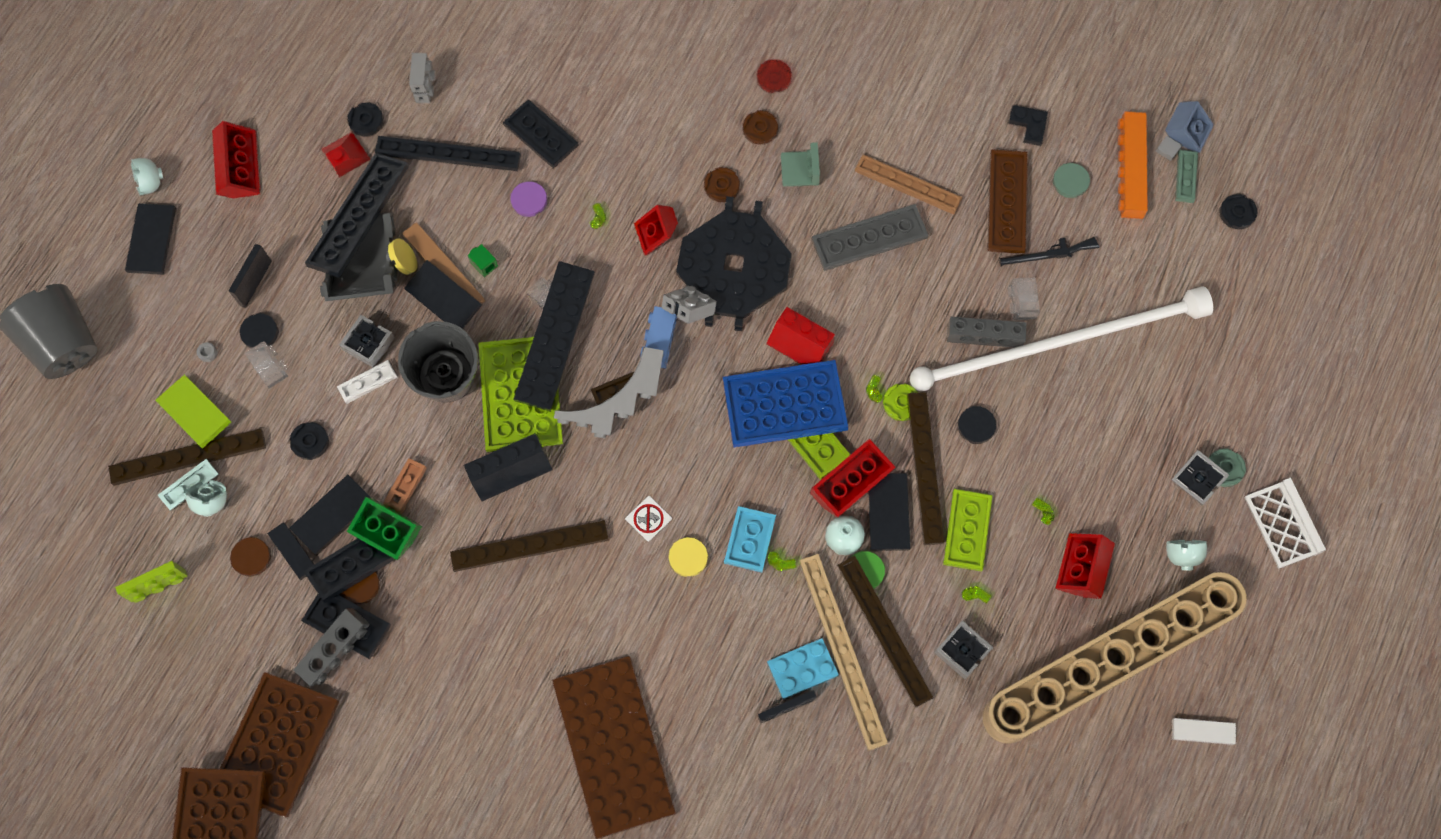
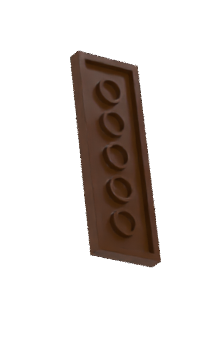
(1007, 201)

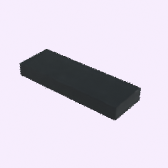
(291, 549)
(787, 707)

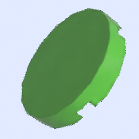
(872, 567)

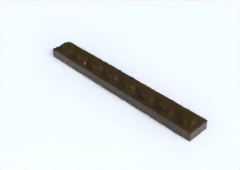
(186, 457)
(925, 469)
(529, 546)
(885, 631)

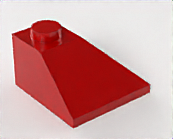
(345, 154)
(655, 227)

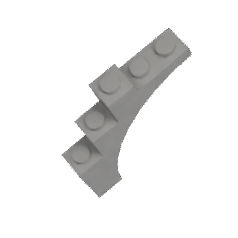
(623, 402)

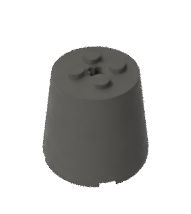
(49, 331)
(433, 350)

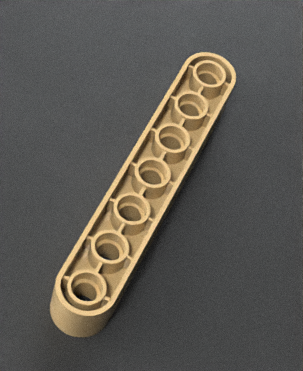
(1128, 643)

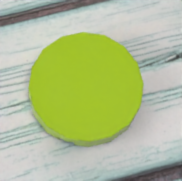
(896, 401)

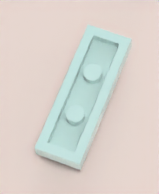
(176, 492)

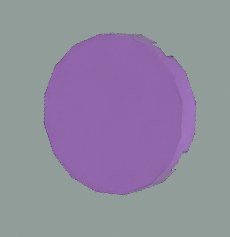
(528, 199)

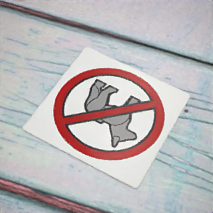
(648, 518)

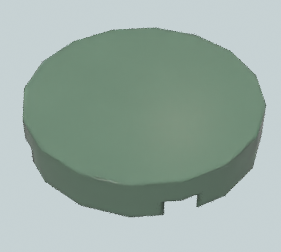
(1071, 180)
(1231, 463)

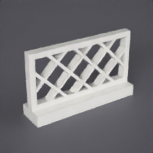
(1301, 518)

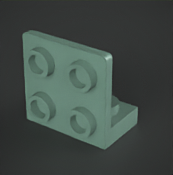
(801, 167)

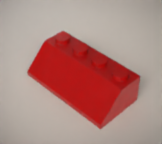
(235, 160)
(852, 479)

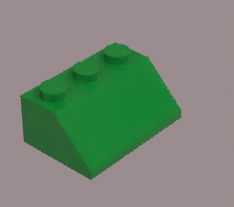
(384, 528)

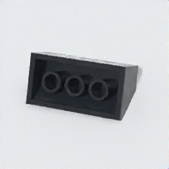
(508, 467)

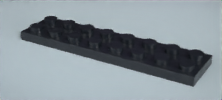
(357, 215)
(554, 336)

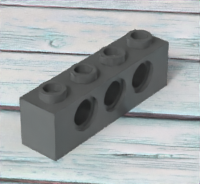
(986, 332)
(308, 666)

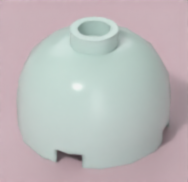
(146, 175)
(206, 498)
(845, 535)
(1186, 553)

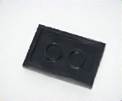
(250, 275)

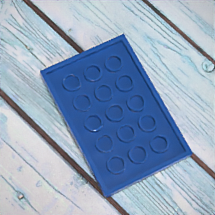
(785, 403)

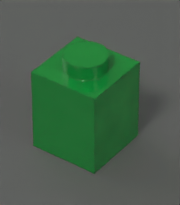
(482, 260)

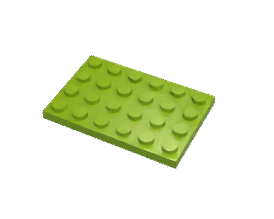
(503, 417)

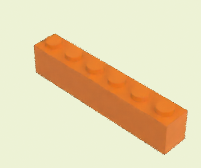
(1133, 165)

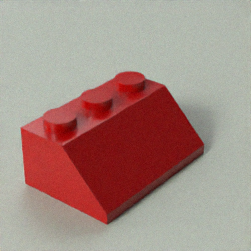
(800, 338)
(1085, 565)

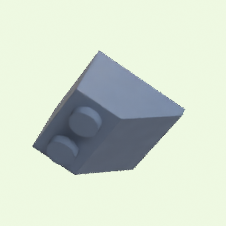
(1190, 126)

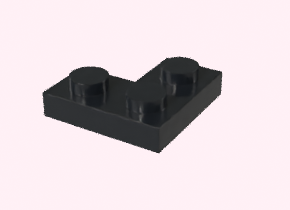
(1033, 120)

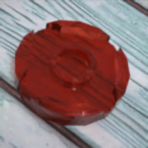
(774, 76)

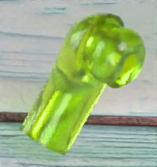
(599, 218)
(1046, 509)
(975, 592)

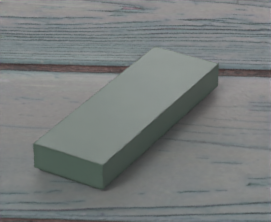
(1186, 176)

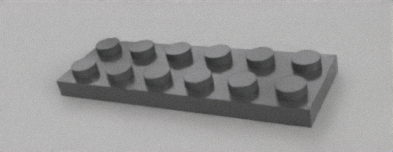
(869, 237)

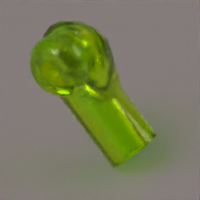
(872, 390)
(780, 564)

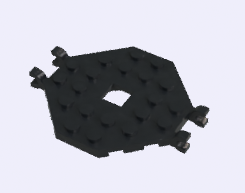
(737, 234)

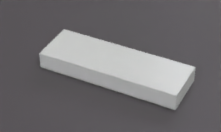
(367, 382)
(1204, 731)

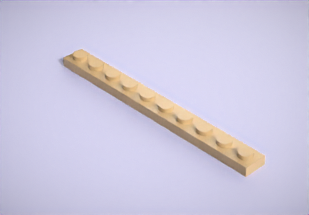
(843, 652)

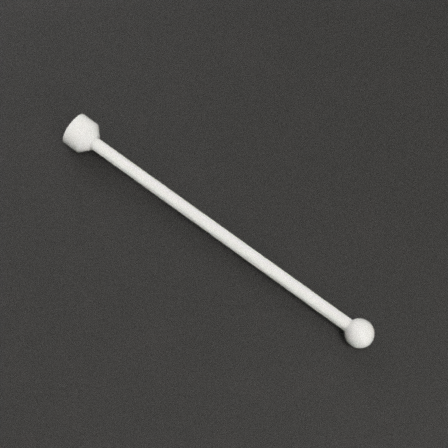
(1195, 303)

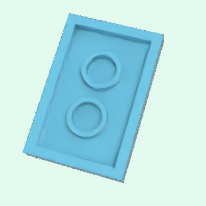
(750, 539)
(802, 668)

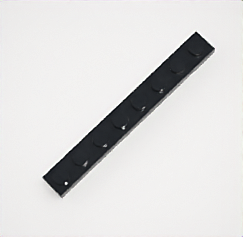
(448, 153)

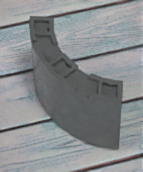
(370, 269)

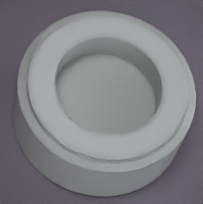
(206, 352)

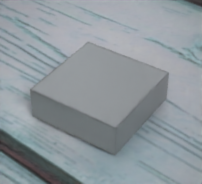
(1168, 148)

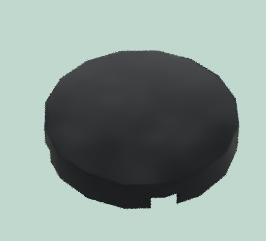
(365, 119)
(1238, 211)
(257, 329)
(976, 425)
(309, 441)

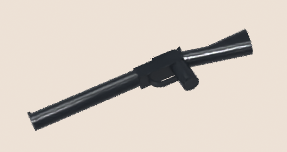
(1062, 252)

